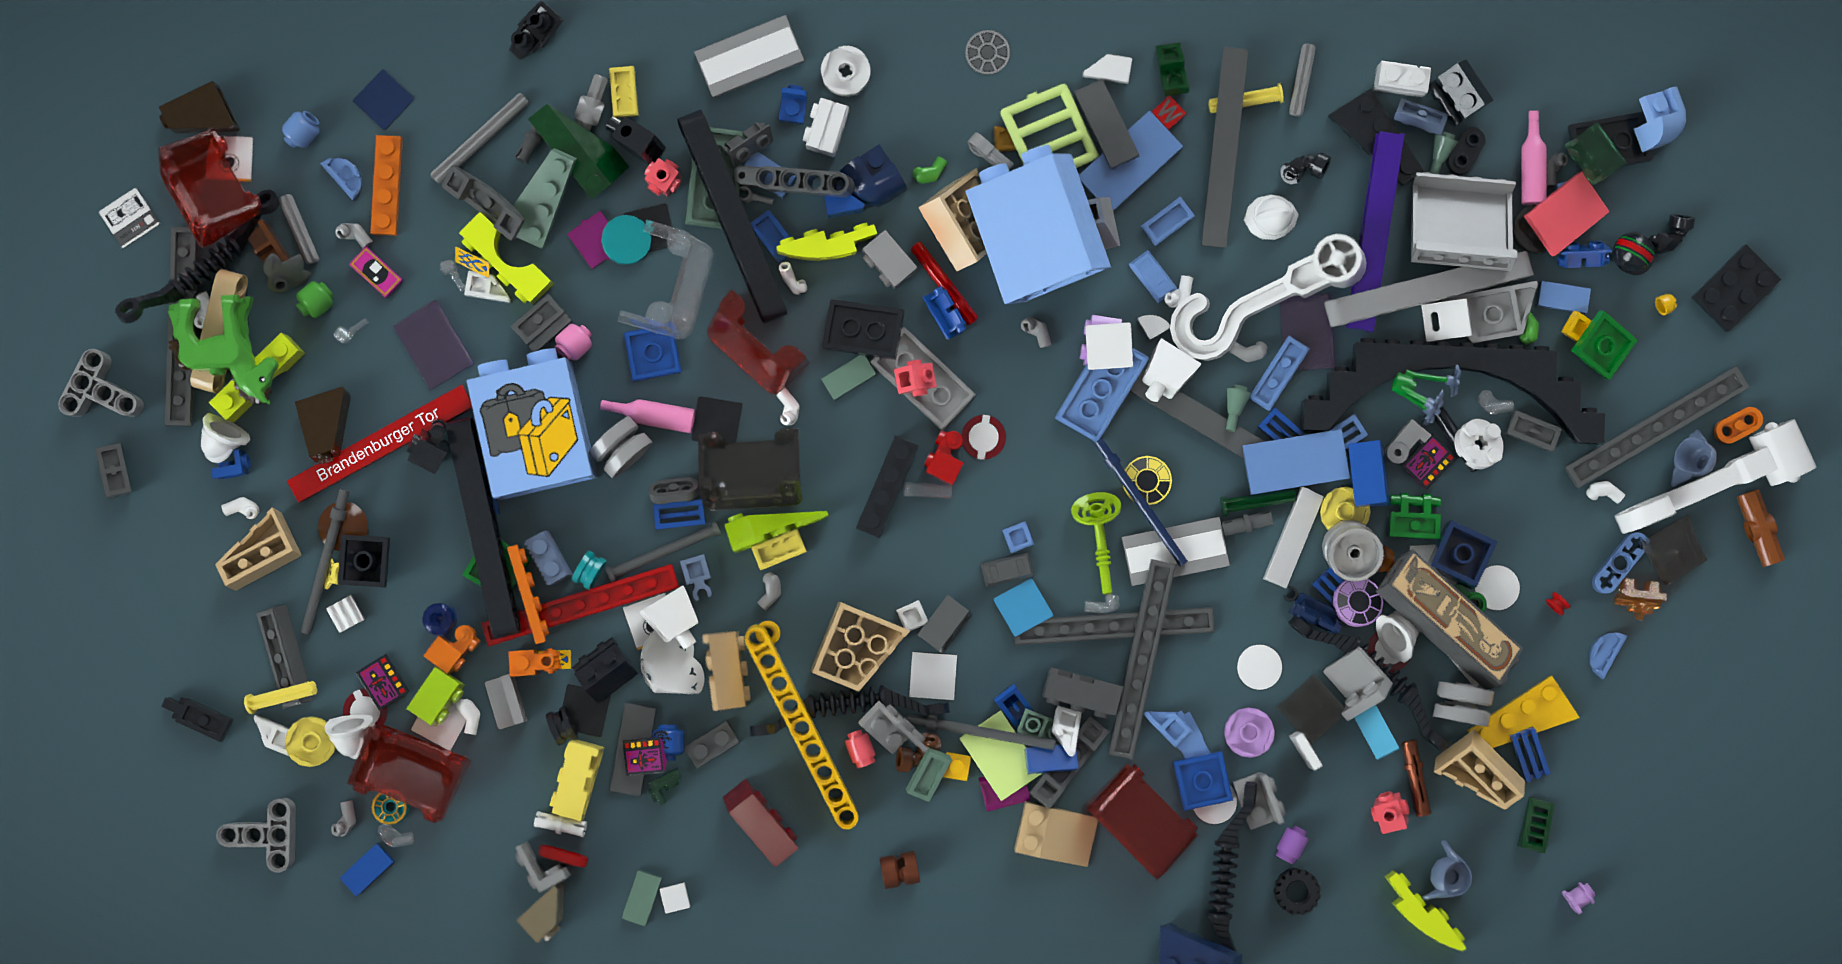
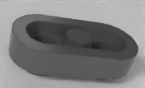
(674, 490)

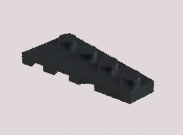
(1366, 117)

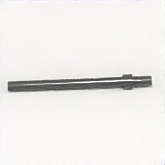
(338, 515)
(934, 723)

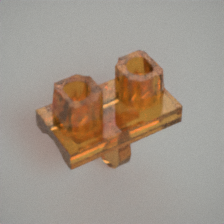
(1640, 601)

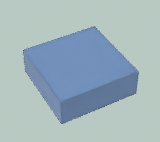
(1018, 537)

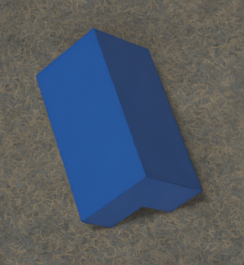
(1369, 474)

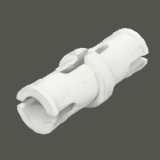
(560, 824)

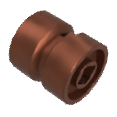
(899, 870)

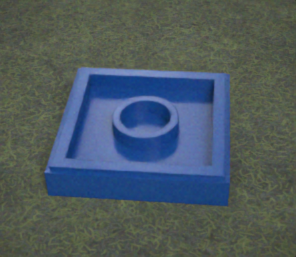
(651, 354)
(1202, 781)

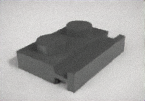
(541, 323)

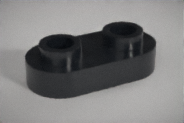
(1466, 150)

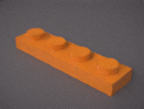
(386, 185)
(525, 582)

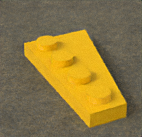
(1539, 707)

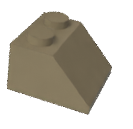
(544, 916)

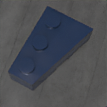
(1187, 948)

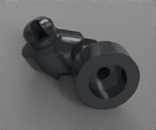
(1294, 170)
(1680, 226)

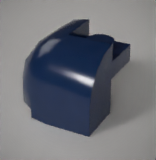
(874, 178)

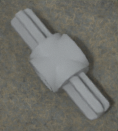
(590, 106)

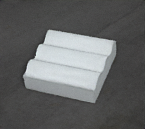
(345, 614)

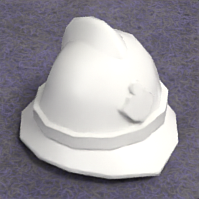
(1270, 217)
(221, 438)
(1397, 635)
(348, 733)

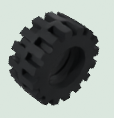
(1312, 896)

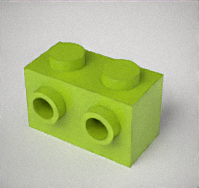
(436, 697)

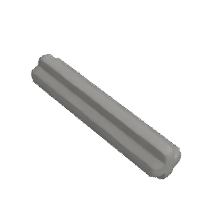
(1302, 80)
(299, 229)

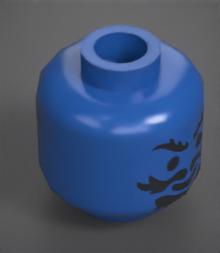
(672, 740)

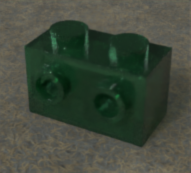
(1595, 154)

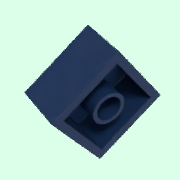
(1462, 554)

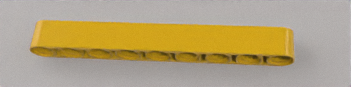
(802, 739)

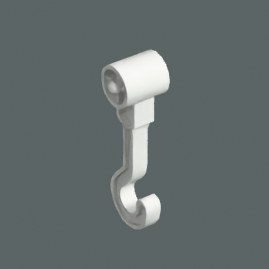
(1335, 262)
(1777, 453)

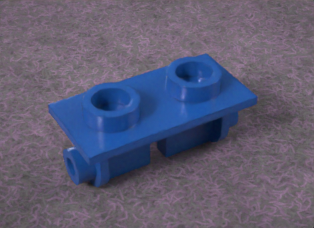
(1593, 253)
(949, 321)

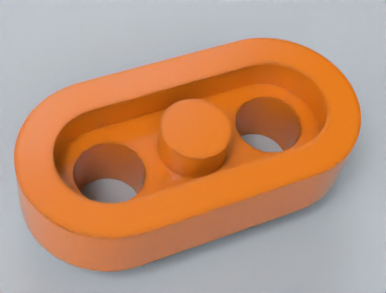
(1737, 425)

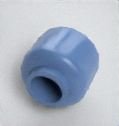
(300, 129)

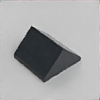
(363, 561)

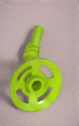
(1098, 518)

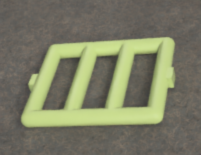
(1070, 112)

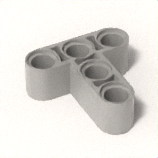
(95, 389)
(268, 834)

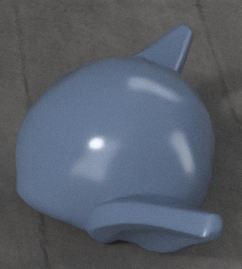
(1693, 458)
(1449, 875)

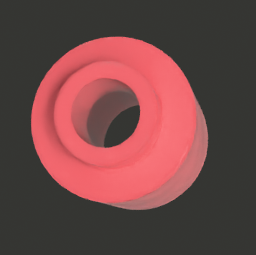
(860, 748)

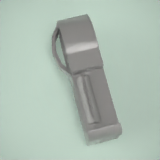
(987, 151)

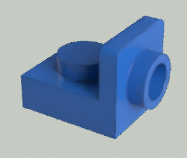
(793, 104)
(229, 470)

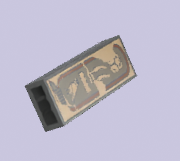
(1450, 620)

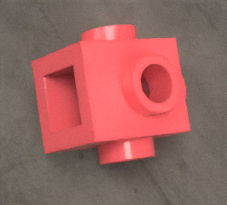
(666, 185)
(915, 378)
(1390, 812)

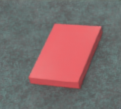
(1566, 214)

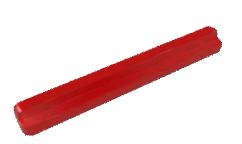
(942, 279)

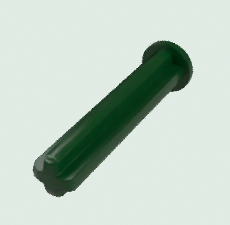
(1257, 500)

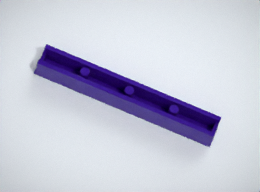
(1378, 215)

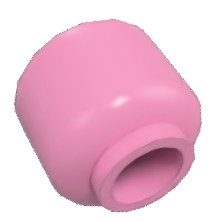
(573, 342)

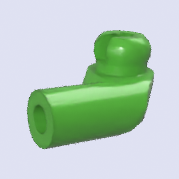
(929, 174)
(1531, 330)

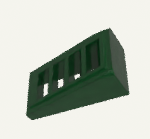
(1525, 832)

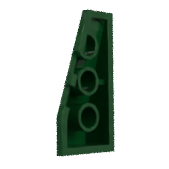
(596, 161)

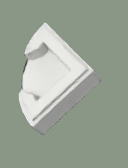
(1153, 325)

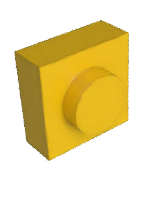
(1576, 325)
(958, 767)

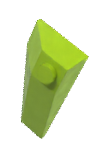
(756, 529)

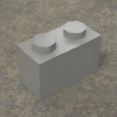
(889, 260)

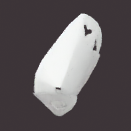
(670, 666)

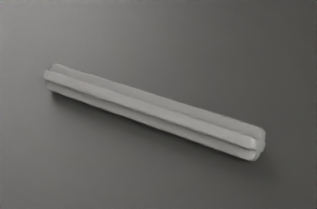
(480, 137)

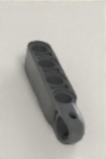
(755, 177)

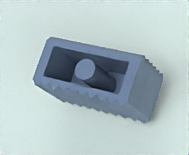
(548, 558)

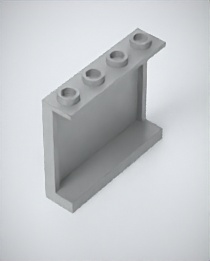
(1462, 221)

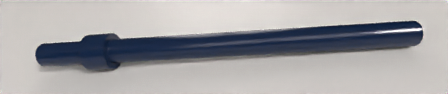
(1112, 462)

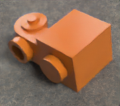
(450, 655)
(530, 662)

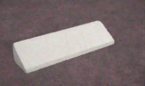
(1293, 537)

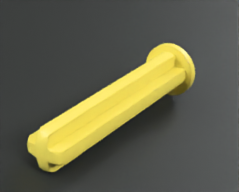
(1255, 97)
(279, 696)

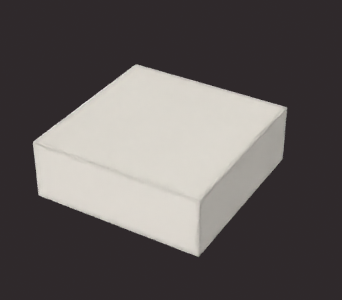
(912, 616)
(675, 897)

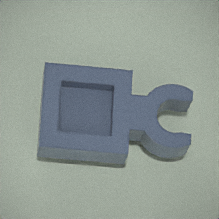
(696, 572)

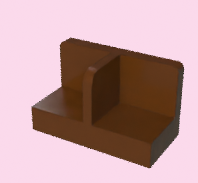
(266, 242)

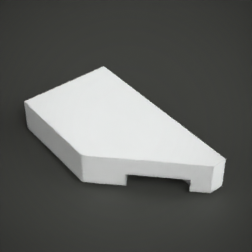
(1110, 68)
(485, 288)
(272, 734)

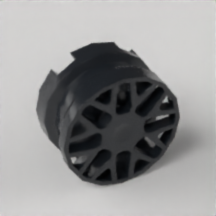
(561, 725)

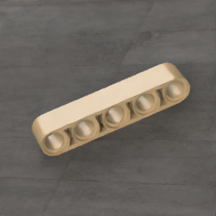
(224, 284)

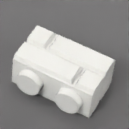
(1402, 79)
(826, 127)

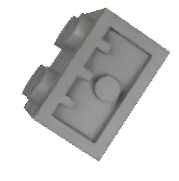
(1358, 681)
(890, 728)
(1266, 806)
(537, 877)

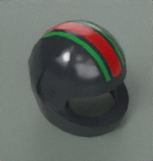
(1633, 253)

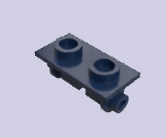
(1316, 613)

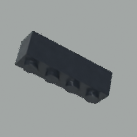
(887, 487)

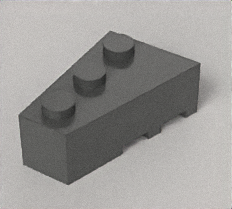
(1081, 692)

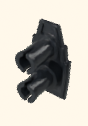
(534, 30)

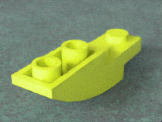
(816, 247)
(1429, 920)

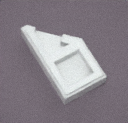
(1066, 728)

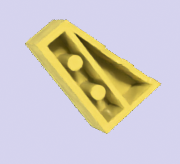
(576, 779)

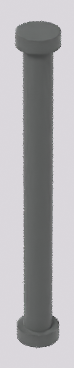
(663, 551)

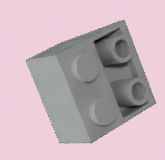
(1105, 221)

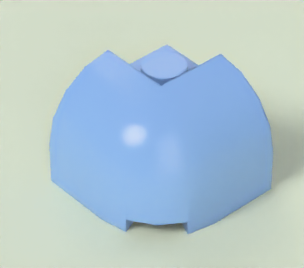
(1664, 118)

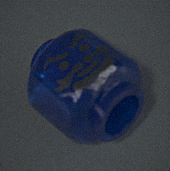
(446, 623)

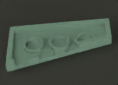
(543, 197)

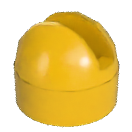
(1665, 304)

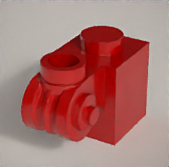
(942, 464)

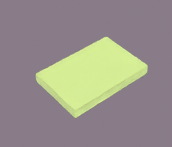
(999, 760)

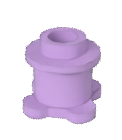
(1579, 897)

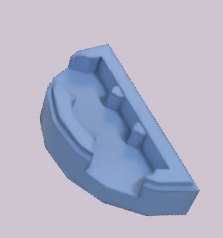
(345, 175)
(1604, 652)

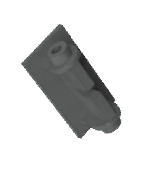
(757, 138)

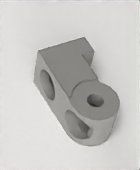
(1398, 449)

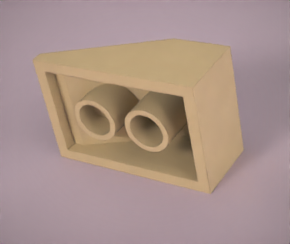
(1055, 834)

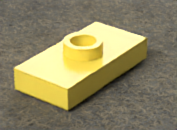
(623, 92)
(779, 549)

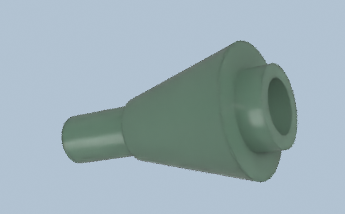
(1442, 149)
(1236, 401)

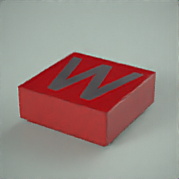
(1168, 112)

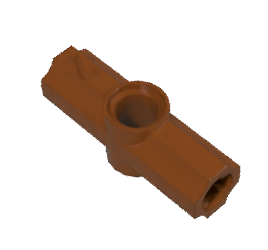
(1760, 528)

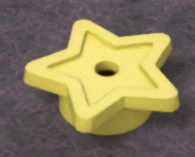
(332, 574)

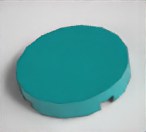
(625, 240)

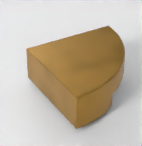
(1003, 140)

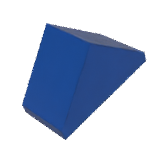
(843, 206)
(1012, 704)

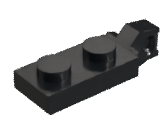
(199, 717)

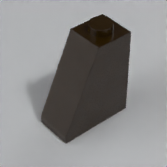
(199, 111)
(324, 423)

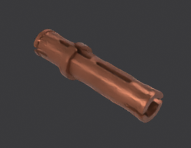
(1416, 777)

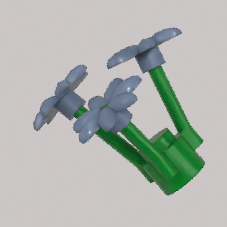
(1405, 386)

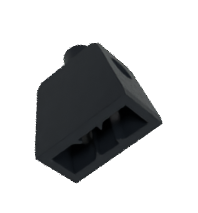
(636, 139)

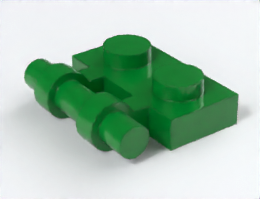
(1414, 525)

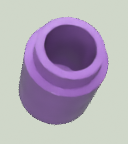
(1292, 844)

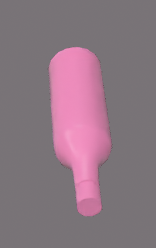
(1533, 164)
(654, 414)

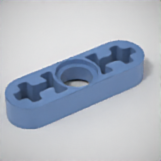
(1609, 563)

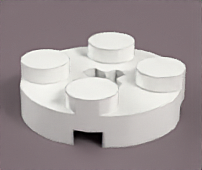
(839, 58)
(1489, 436)

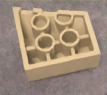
(954, 222)
(855, 646)
(728, 669)

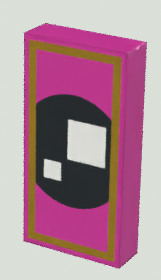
(376, 272)

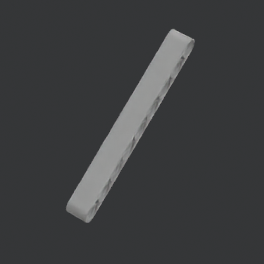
(1422, 291)

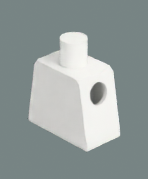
(1168, 371)
(672, 617)

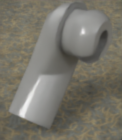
(353, 231)
(1038, 329)

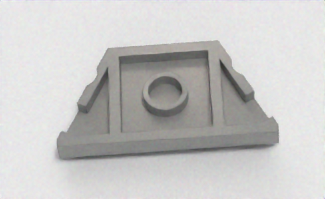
(1499, 311)

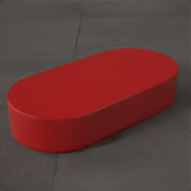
(563, 855)

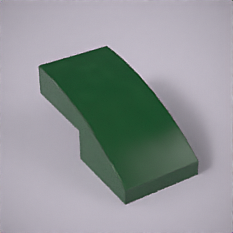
(1172, 69)

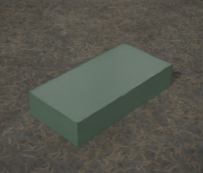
(848, 377)
(928, 774)
(642, 898)

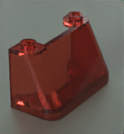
(206, 186)
(768, 369)
(409, 770)
(1142, 820)

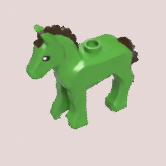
(224, 351)

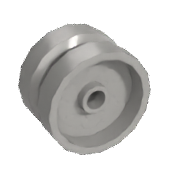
(620, 447)
(1344, 538)
(1463, 703)

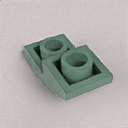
(1036, 725)

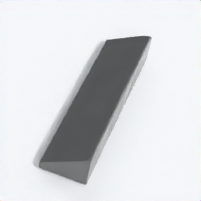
(283, 650)

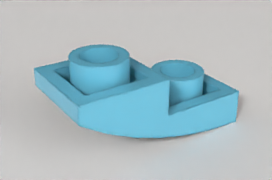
(1376, 732)

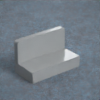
(506, 701)

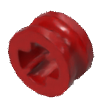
(1557, 603)

